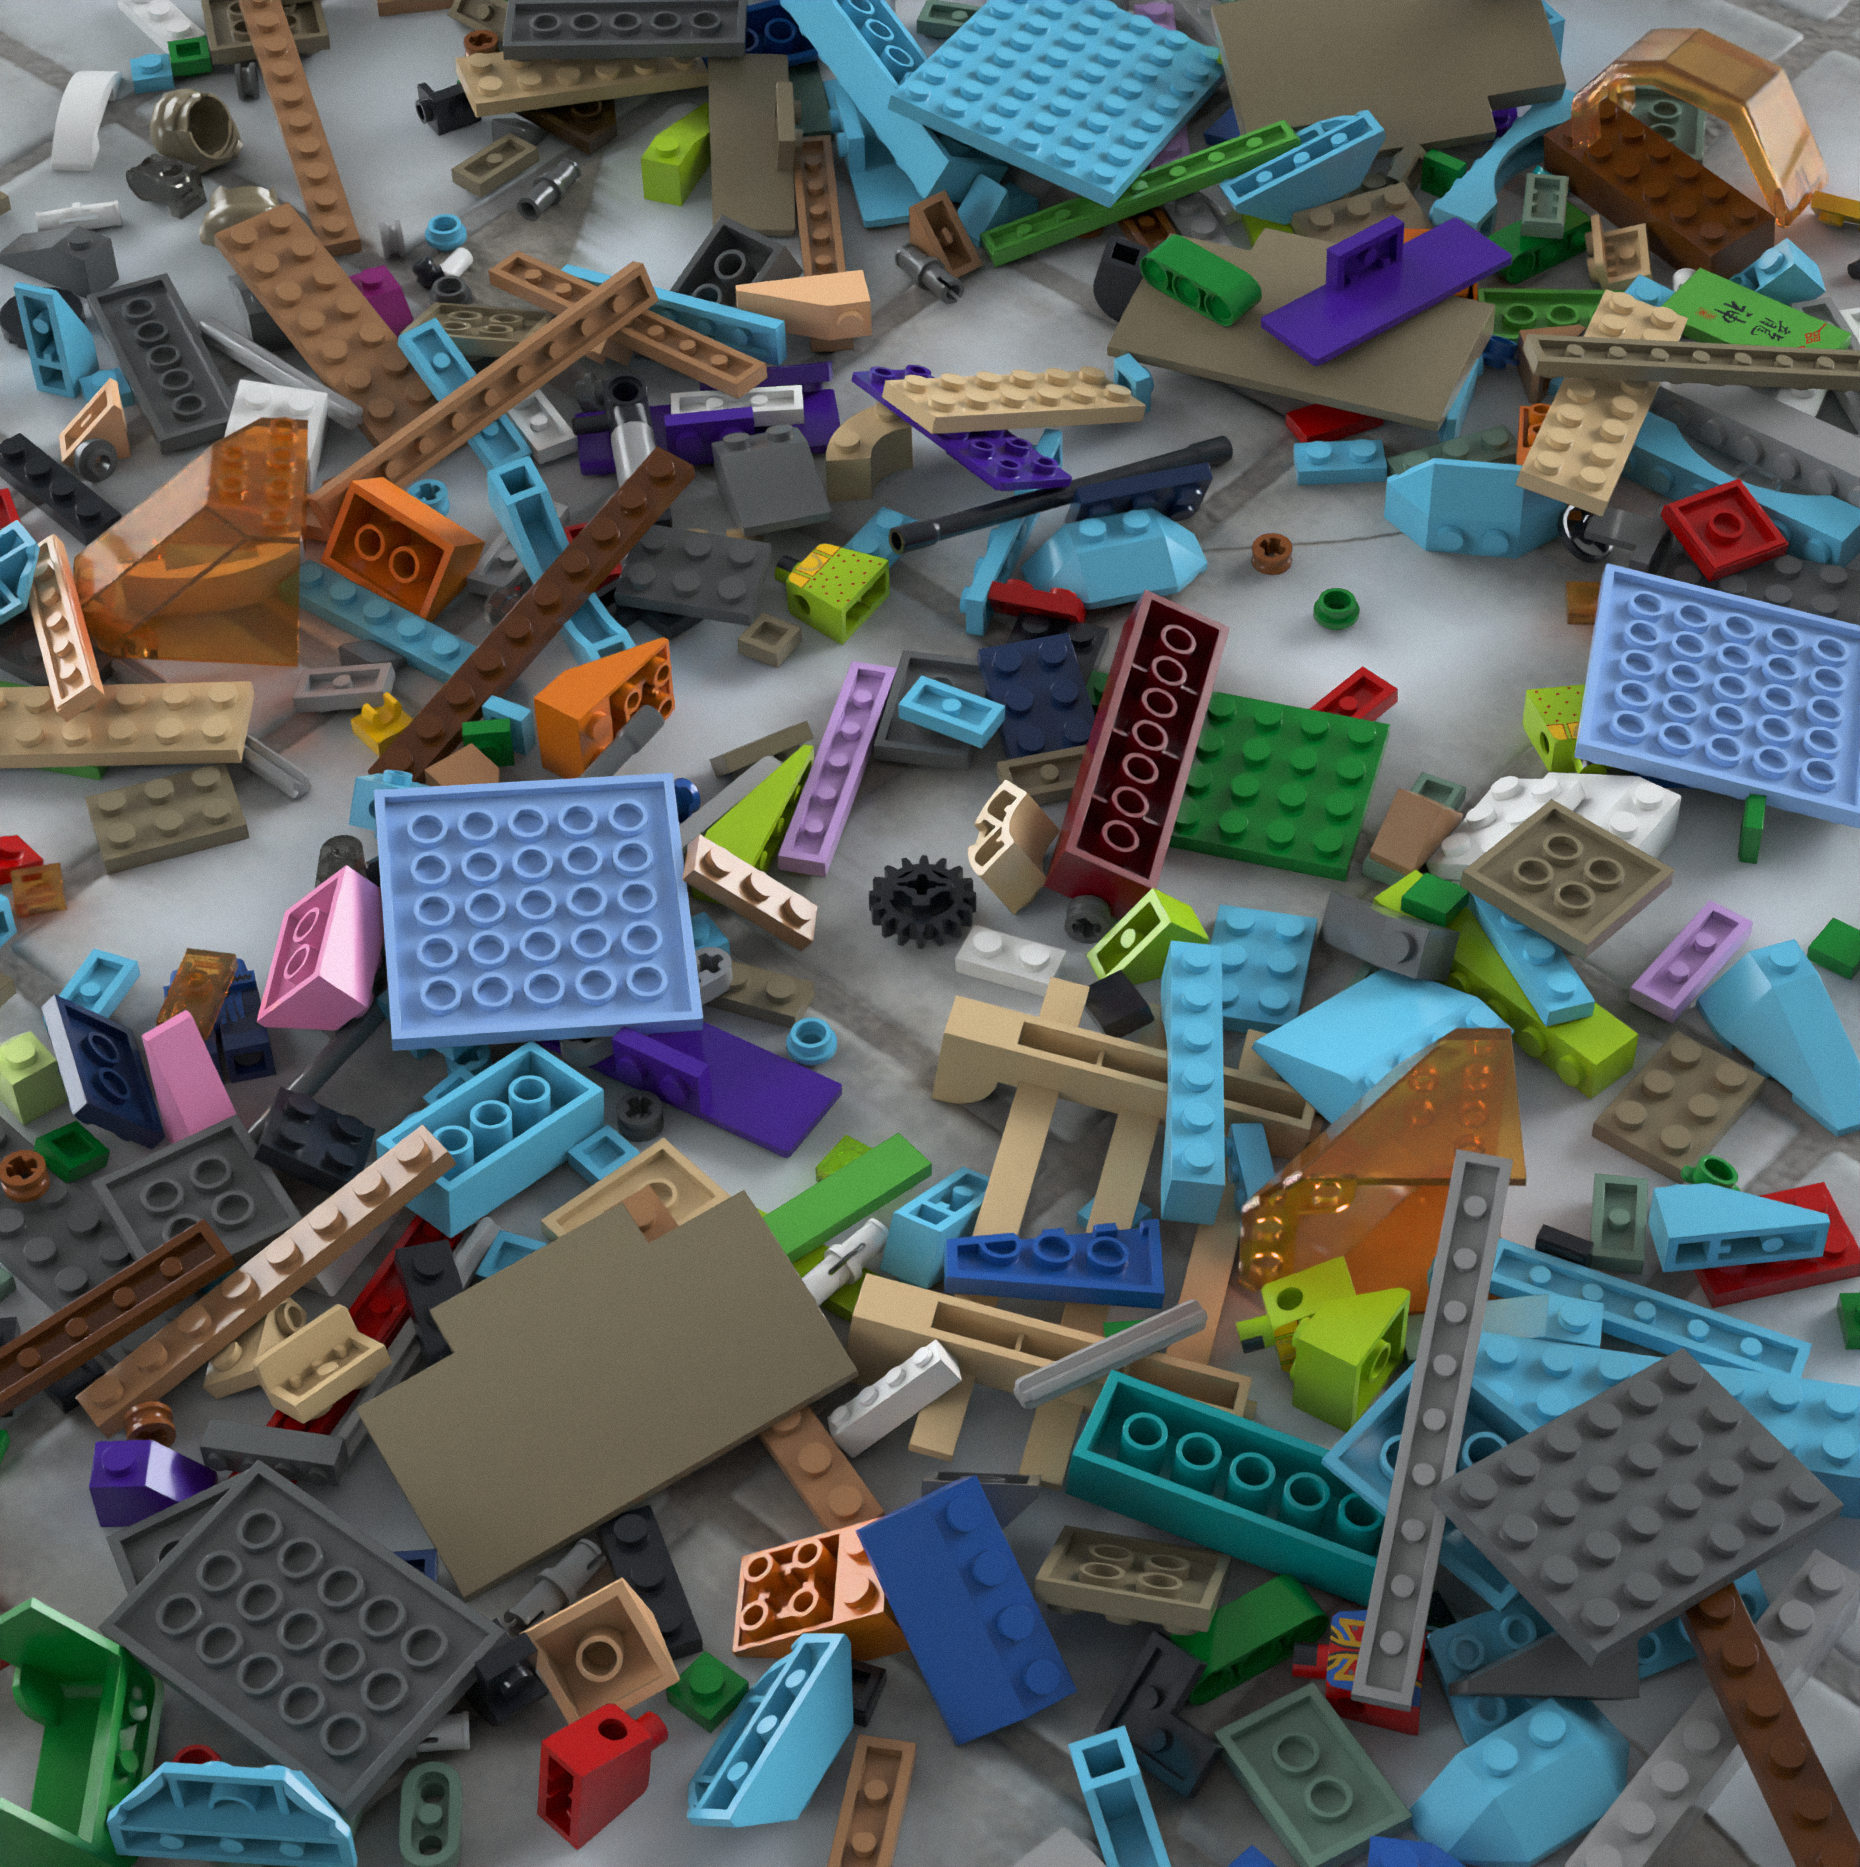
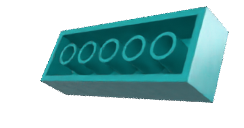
(1225, 1486)

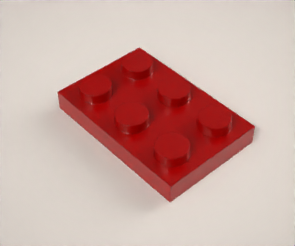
(1758, 1280)

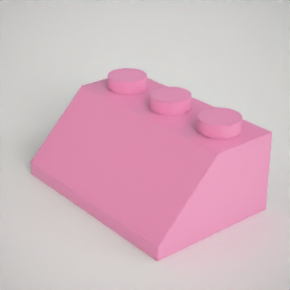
(326, 956)

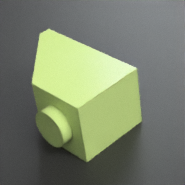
(29, 1078)

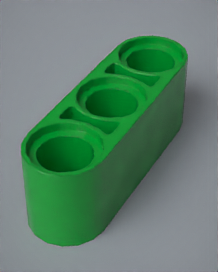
(1538, 254)
(1200, 280)
(1253, 1635)

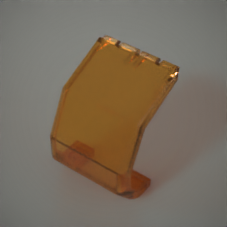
(1730, 85)

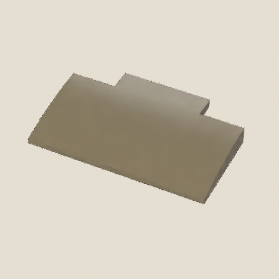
(1415, 64)
(1396, 376)
(599, 1383)

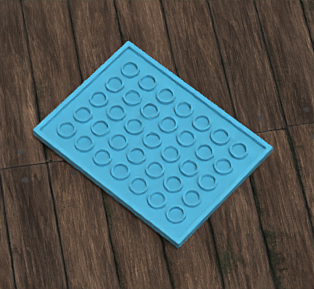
(1063, 90)

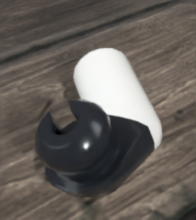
(453, 266)

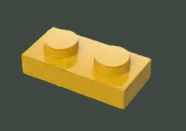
(1835, 209)

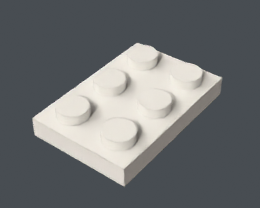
(1495, 816)

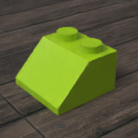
(1348, 1354)

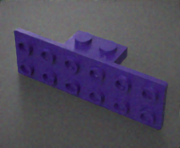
(1382, 282)
(692, 433)
(991, 455)
(723, 1083)

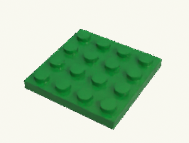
(1280, 786)

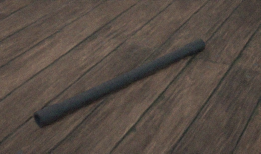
(930, 531)

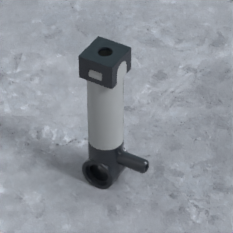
(629, 426)

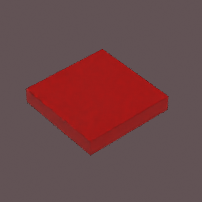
(1724, 530)

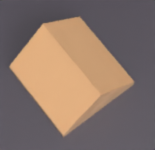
(603, 1652)

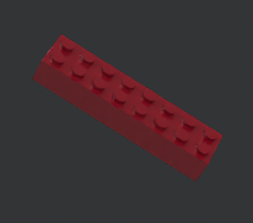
(1138, 755)

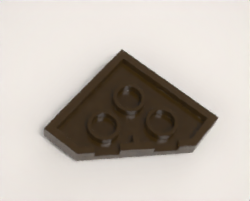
(581, 125)

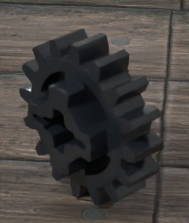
(922, 902)

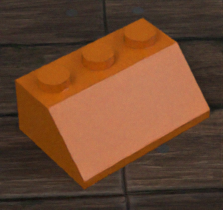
(400, 548)

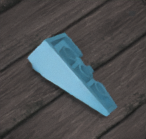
(1786, 1024)

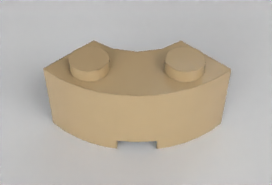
(865, 452)
(1012, 846)

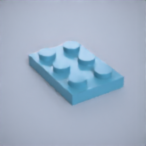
(1262, 966)

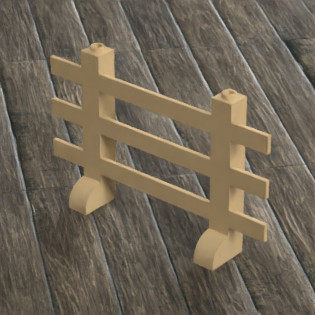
(994, 1347)

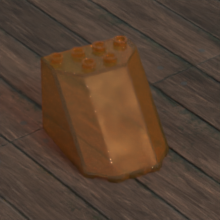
(207, 557)
(1385, 1169)

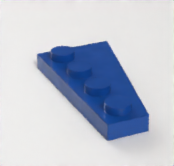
(1075, 1268)

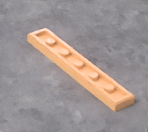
(63, 632)

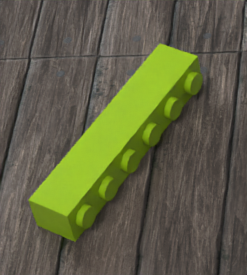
(1583, 1051)

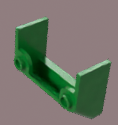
(95, 1743)

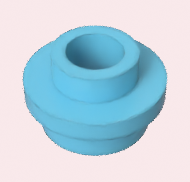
(445, 232)
(811, 1041)

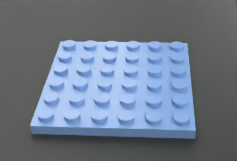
(1724, 695)
(535, 911)

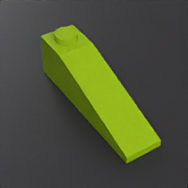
(677, 158)
(761, 819)

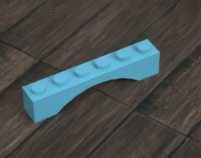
(1522, 146)
(1813, 525)
(538, 538)
(1195, 1091)
(1118, 1800)

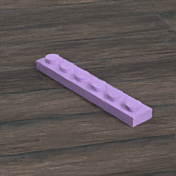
(837, 770)

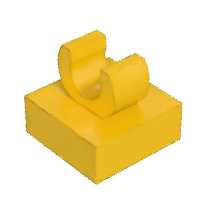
(380, 725)

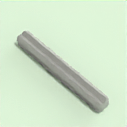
(1110, 1354)

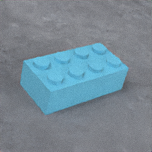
(502, 1133)

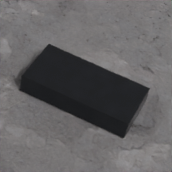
(1117, 1006)

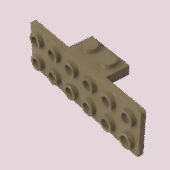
(753, 141)

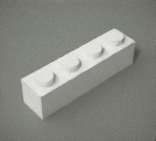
(894, 1398)

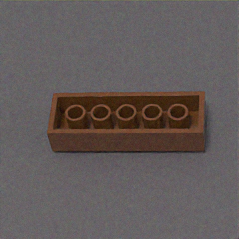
(1644, 178)

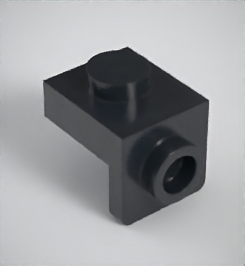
(444, 109)

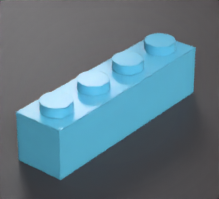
(1248, 1159)

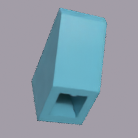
(1783, 275)

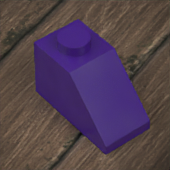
(142, 1479)

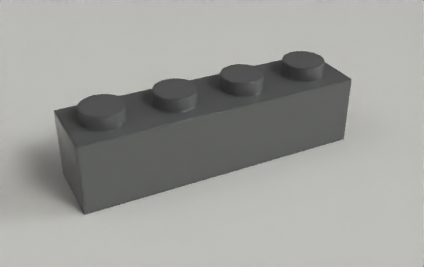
(288, 1452)

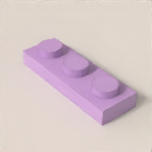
(1690, 961)

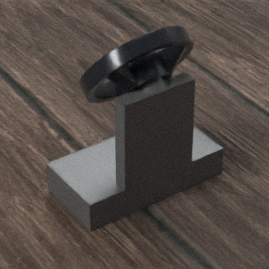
(1645, 536)

